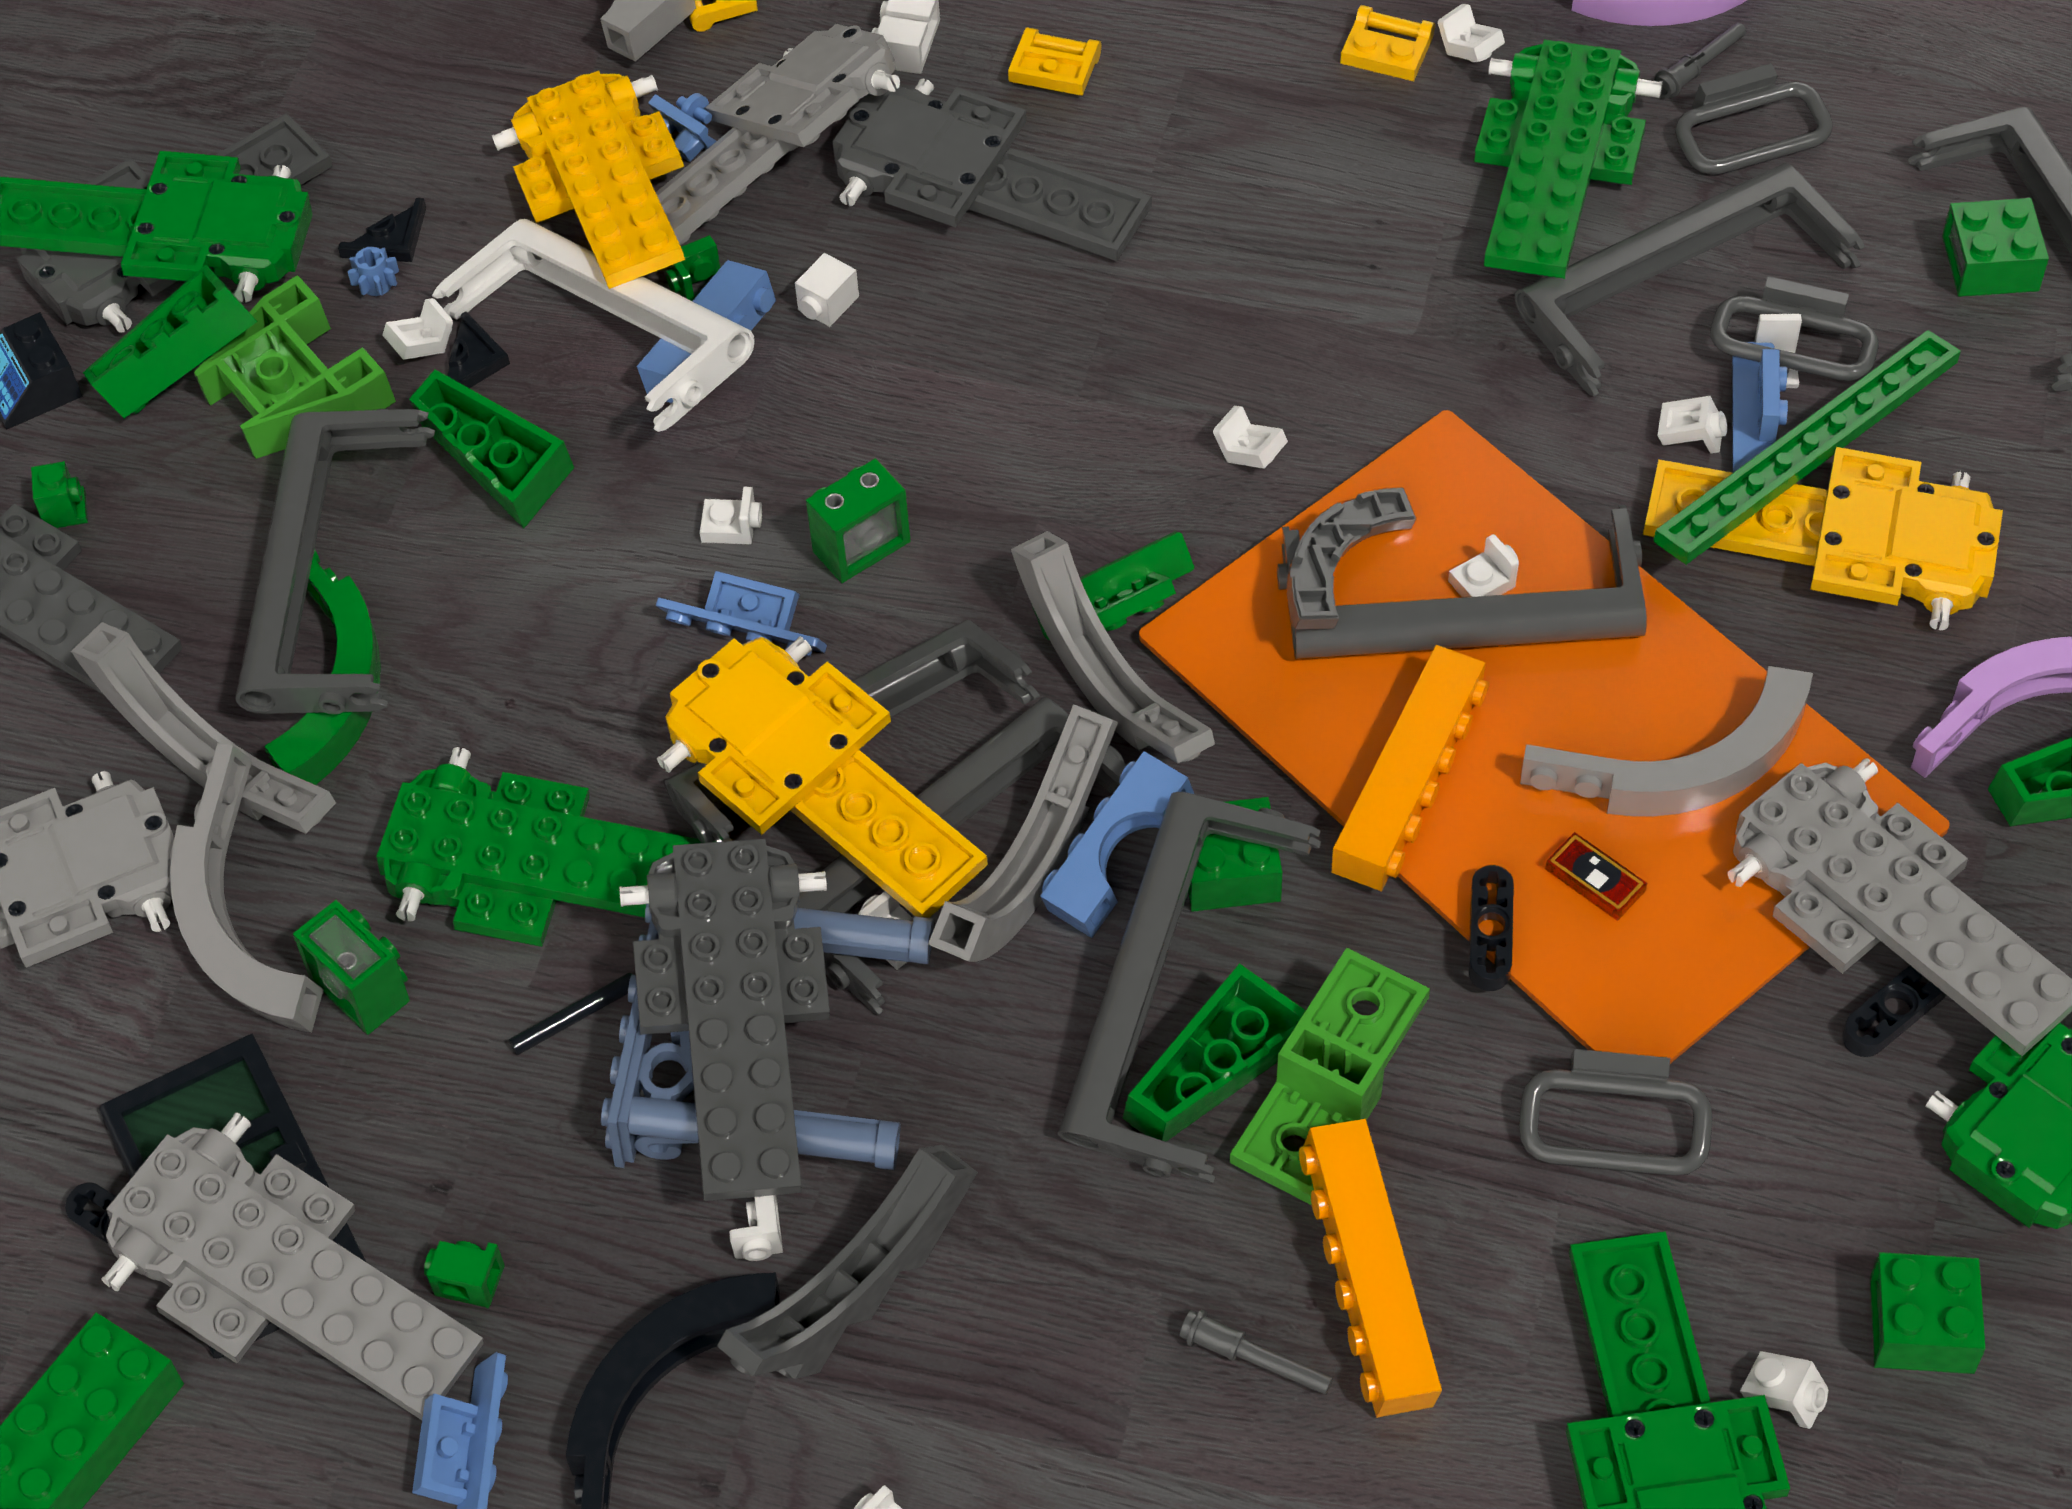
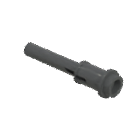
(1690, 65)
(1232, 1344)

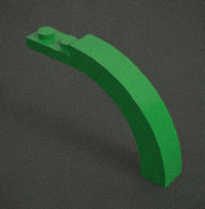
(322, 739)

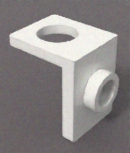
(1783, 333)

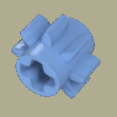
(373, 271)

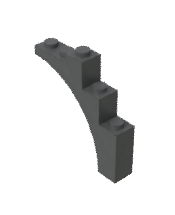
(897, 1238)

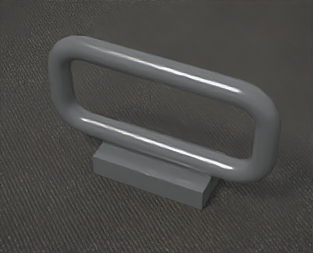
(1740, 93)
(1819, 310)
(1616, 1075)

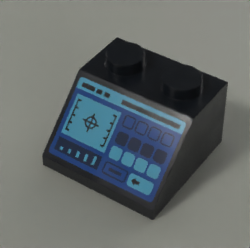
(32, 372)

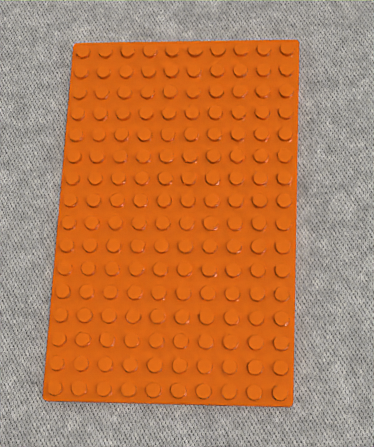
(1693, 938)

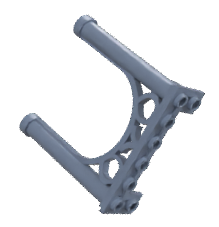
(662, 1123)

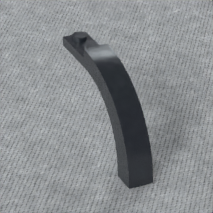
(642, 1358)

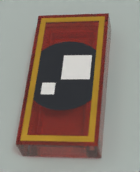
(1596, 876)

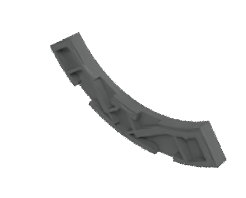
(1328, 540)

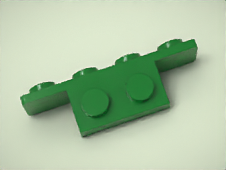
(1136, 581)

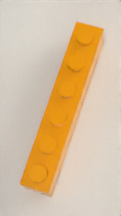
(1409, 768)
(1370, 1269)

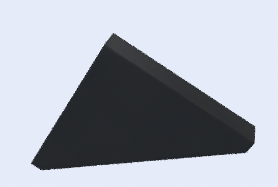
(395, 234)
(474, 354)

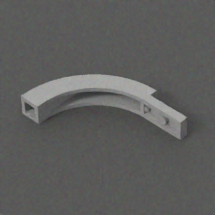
(1094, 659)
(184, 736)
(1685, 781)
(1012, 893)
(202, 910)

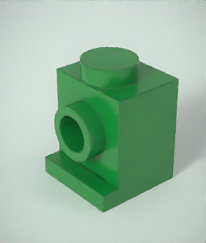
(58, 495)
(464, 1272)

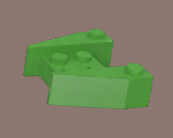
(281, 376)

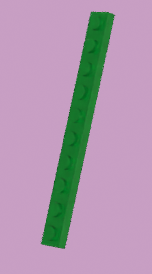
(1805, 447)

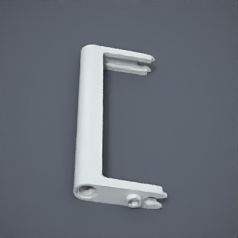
(714, 341)

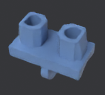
(693, 134)

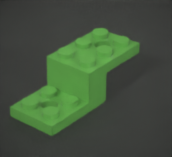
(1330, 1066)

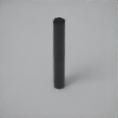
(570, 1015)

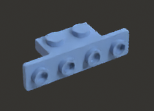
(1756, 404)
(746, 608)
(460, 1440)

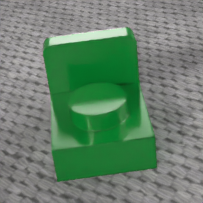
(699, 264)

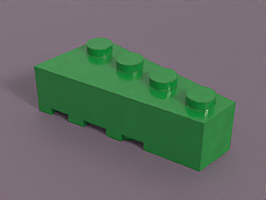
(169, 342)
(498, 448)
(2036, 786)
(1214, 1055)

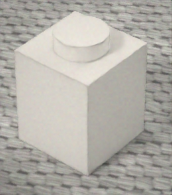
(826, 289)

